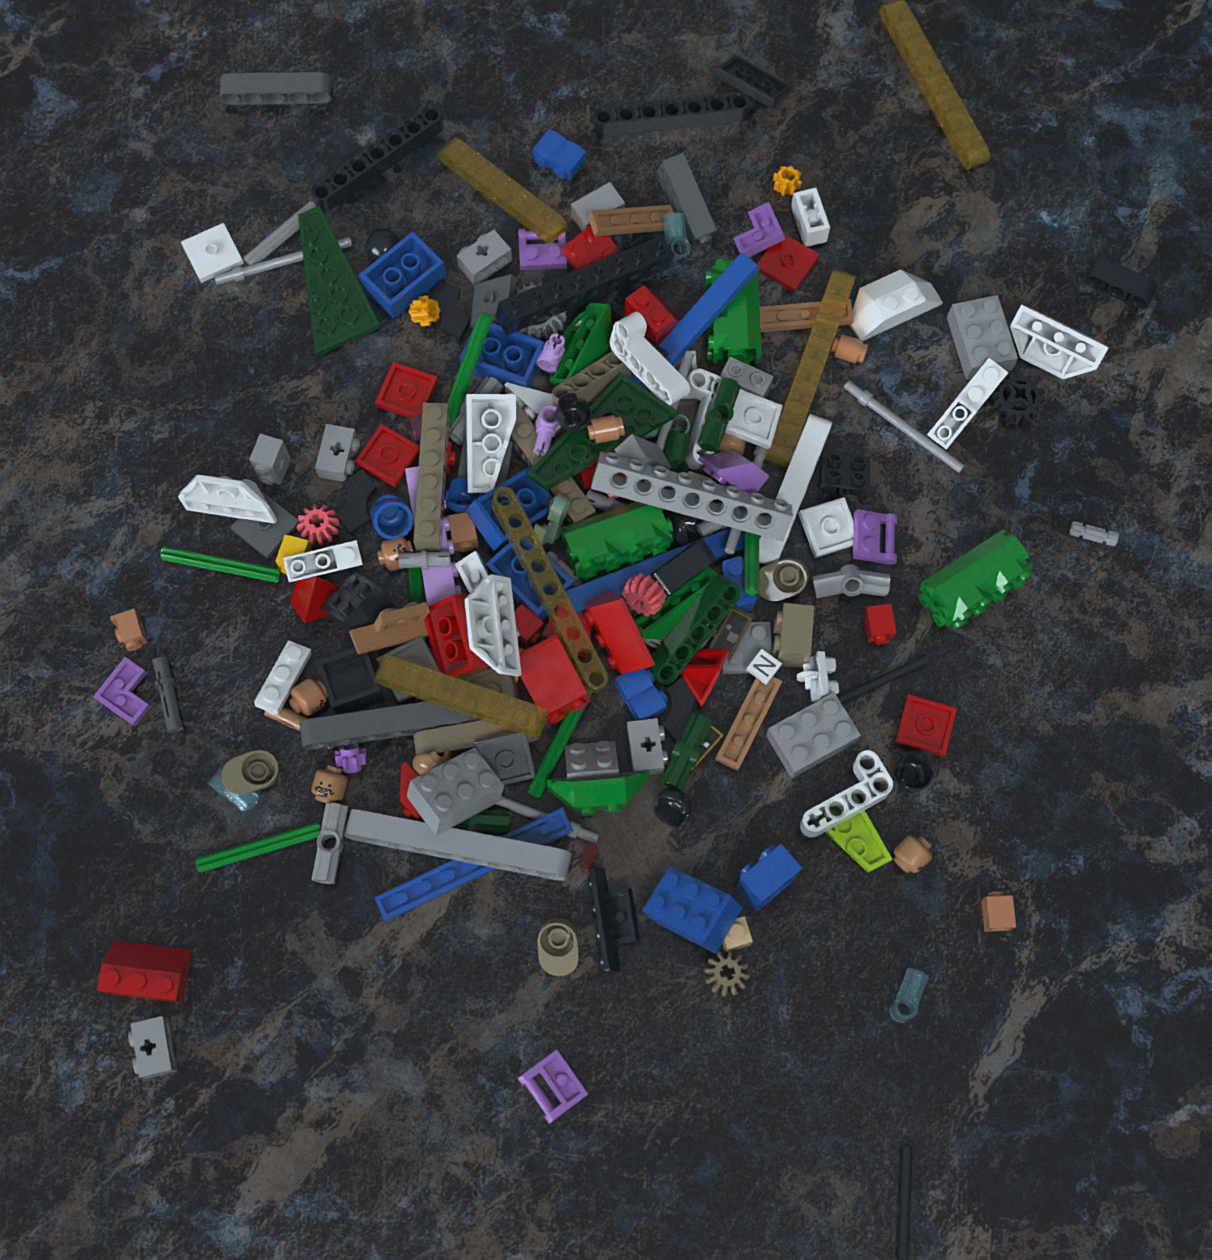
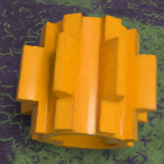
(787, 180)
(424, 310)

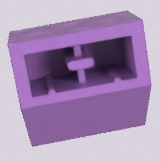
(734, 470)

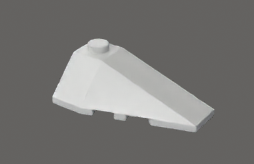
(488, 431)

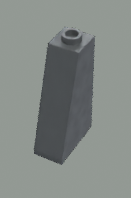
(685, 197)

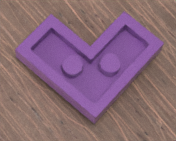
(763, 235)
(118, 695)

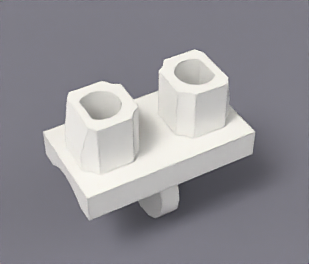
(816, 676)

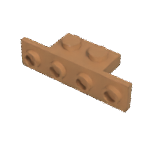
(392, 628)

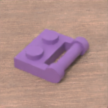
(540, 255)
(867, 537)
(561, 1081)

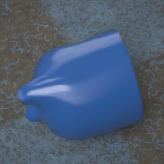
(391, 516)

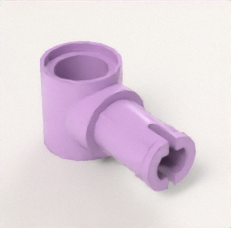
(551, 353)
(544, 429)

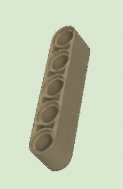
(593, 379)
(456, 738)

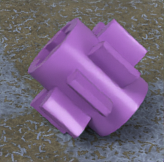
(350, 758)

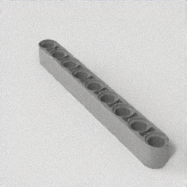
(458, 845)

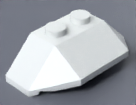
(891, 303)
(1054, 344)
(226, 498)
(493, 625)

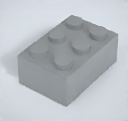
(981, 334)
(813, 735)
(455, 791)

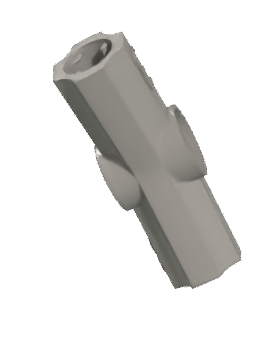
(863, 582)

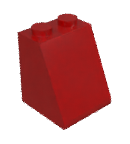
(657, 313)
(552, 679)

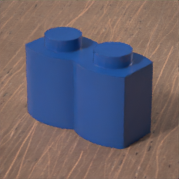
(559, 154)
(734, 570)
(641, 694)

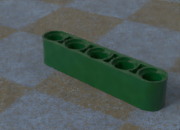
(694, 628)

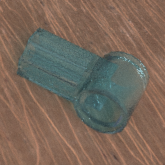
(676, 234)
(243, 802)
(909, 994)

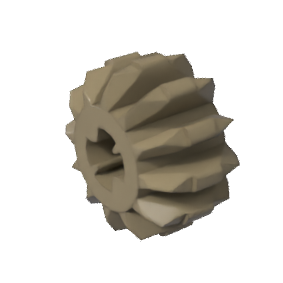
(723, 982)

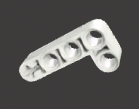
(645, 361)
(705, 393)
(844, 801)

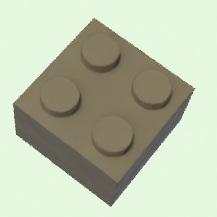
(794, 635)

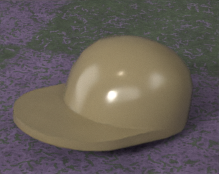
(782, 579)
(250, 772)
(558, 947)

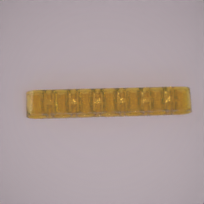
(503, 190)
(461, 696)

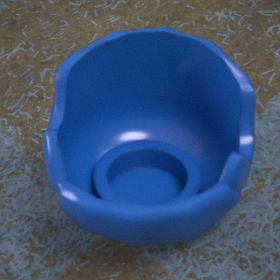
(457, 496)

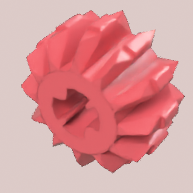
(327, 525)
(644, 594)

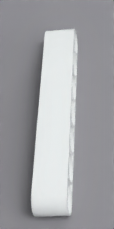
(797, 480)

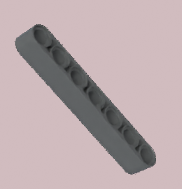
(377, 724)

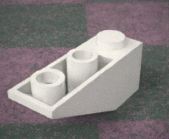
(532, 402)
(322, 561)

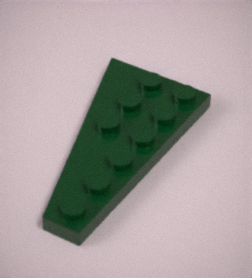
(334, 295)
(576, 452)

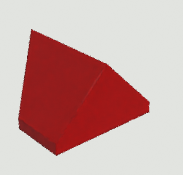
(309, 596)
(703, 671)

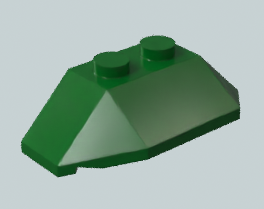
(585, 341)
(674, 607)
(599, 794)

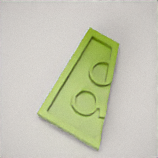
(859, 839)

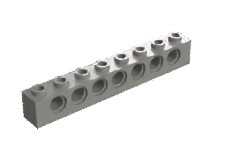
(700, 506)

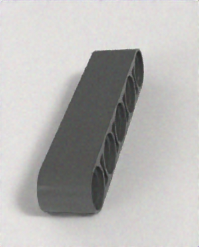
(275, 88)

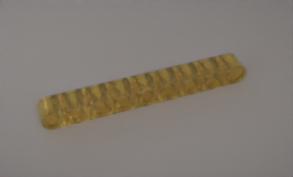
(934, 84)
(810, 368)
(549, 577)

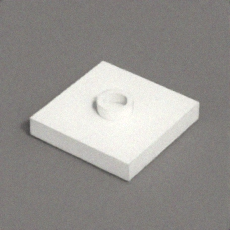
(212, 252)
(754, 419)
(828, 527)

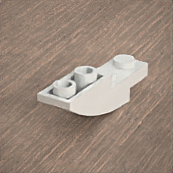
(967, 403)

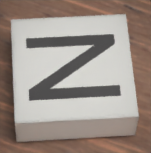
(764, 666)

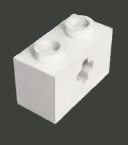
(810, 217)

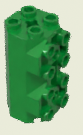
(737, 328)
(616, 537)
(976, 580)

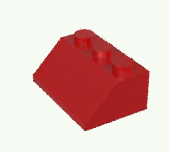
(617, 633)
(449, 637)
(145, 971)

